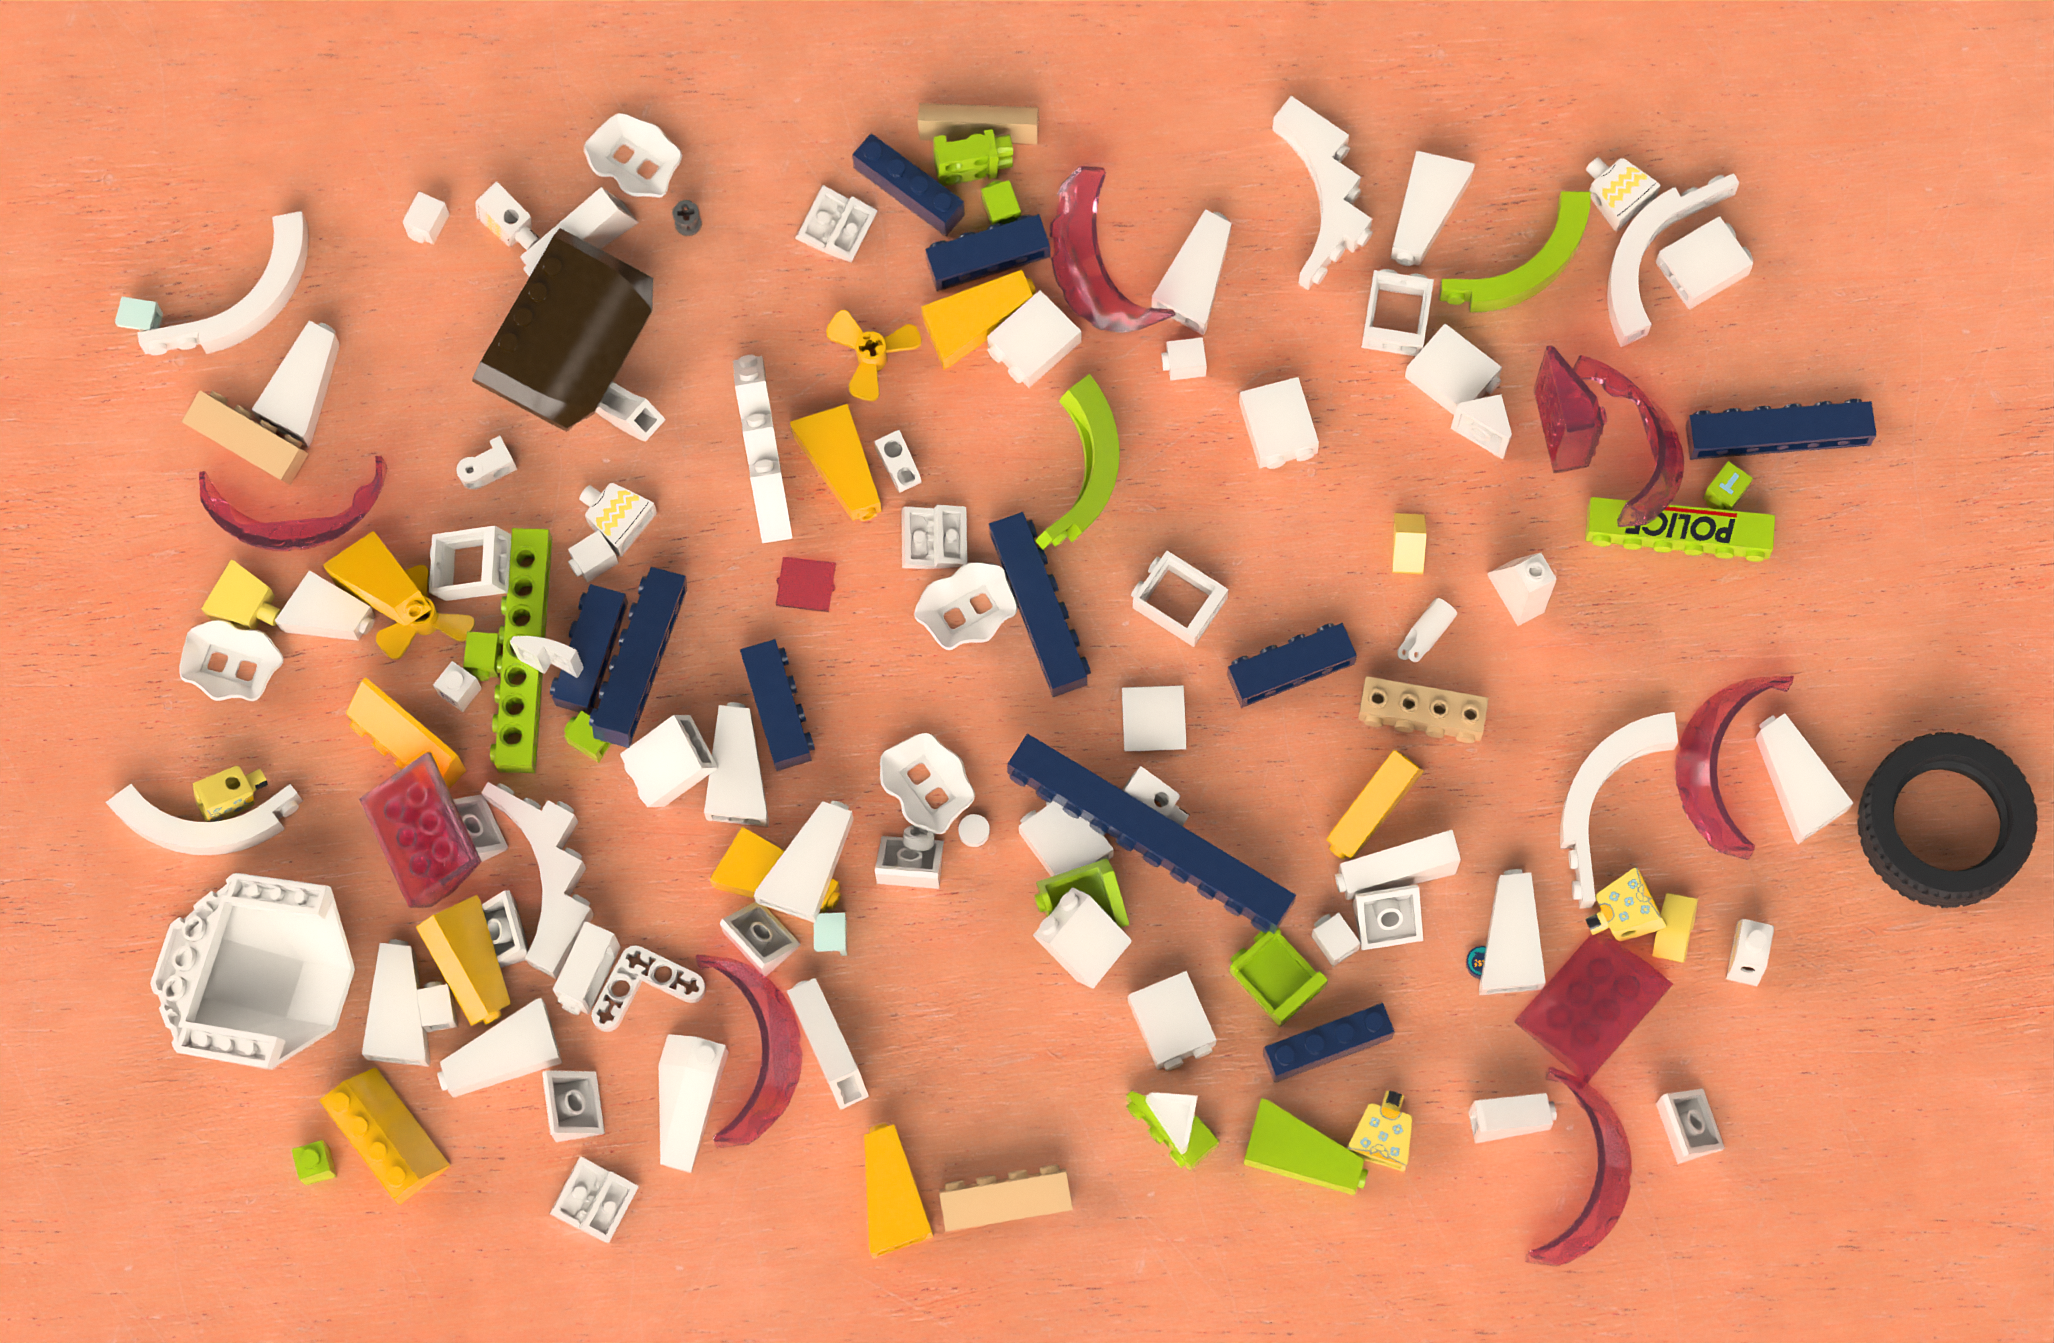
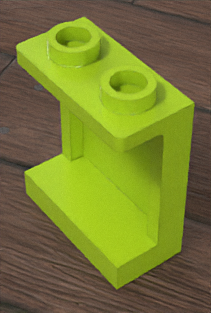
(1094, 879)
(1276, 976)

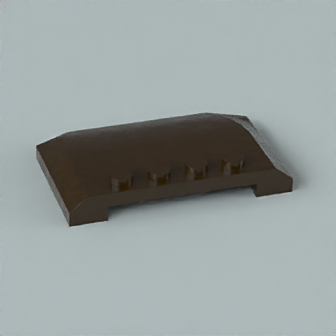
(567, 332)

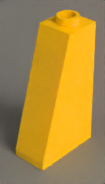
(967, 318)
(837, 455)
(377, 579)
(1374, 805)
(748, 864)
(467, 959)
(893, 1201)

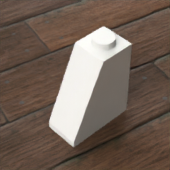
(325, 611)
(1511, 1116)

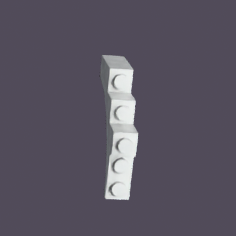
(1322, 149)
(761, 448)
(559, 872)

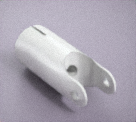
(1427, 630)

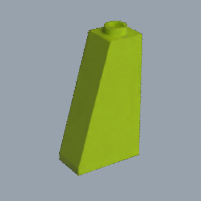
(1301, 1152)

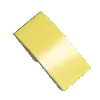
(1679, 917)

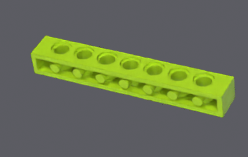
(523, 755)

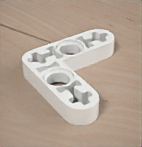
(634, 977)

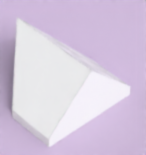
(1175, 1115)

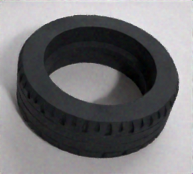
(1986, 767)

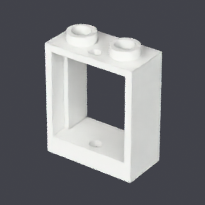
(1393, 340)
(495, 563)
(1217, 597)
(586, 969)

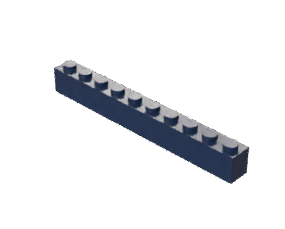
(1151, 834)

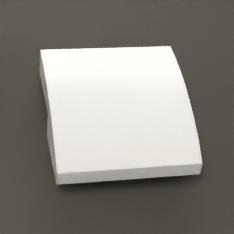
(836, 224)
(934, 537)
(543, 652)
(1154, 718)
(594, 1200)

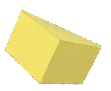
(1409, 543)

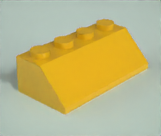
(399, 732)
(385, 1134)

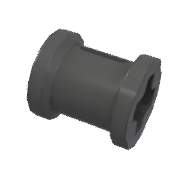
(679, 217)

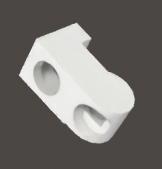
(898, 461)
(487, 466)

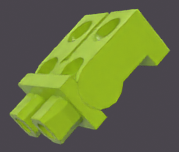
(972, 157)

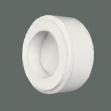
(974, 830)
(918, 838)

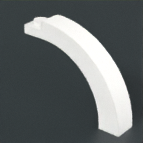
(630, 412)
(204, 837)

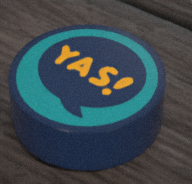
(1475, 961)

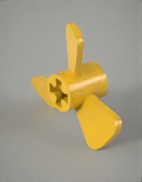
(847, 332)
(397, 638)

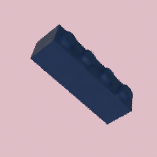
(908, 184)
(987, 252)
(594, 640)
(1292, 664)
(776, 705)
(1328, 1042)

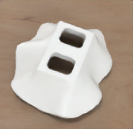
(647, 142)
(957, 592)
(239, 646)
(946, 773)

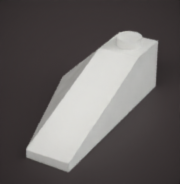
(687, 1088)

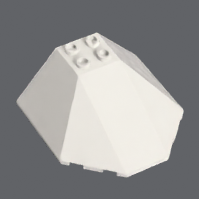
(254, 971)

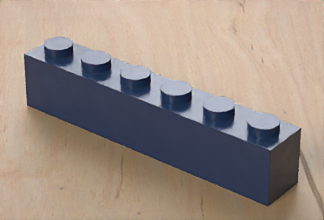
(1780, 429)
(1038, 604)
(639, 657)

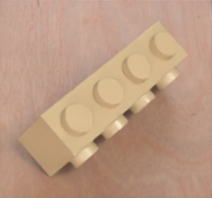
(245, 437)
(1423, 709)
(1005, 1199)

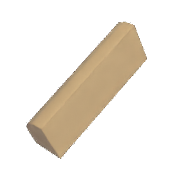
(961, 121)

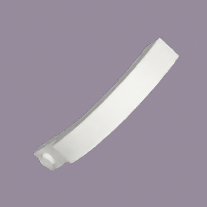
(1623, 293)
(255, 309)
(1626, 744)

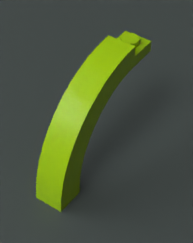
(1536, 274)
(1101, 457)

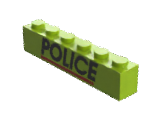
(1684, 529)

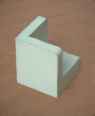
(138, 314)
(831, 933)

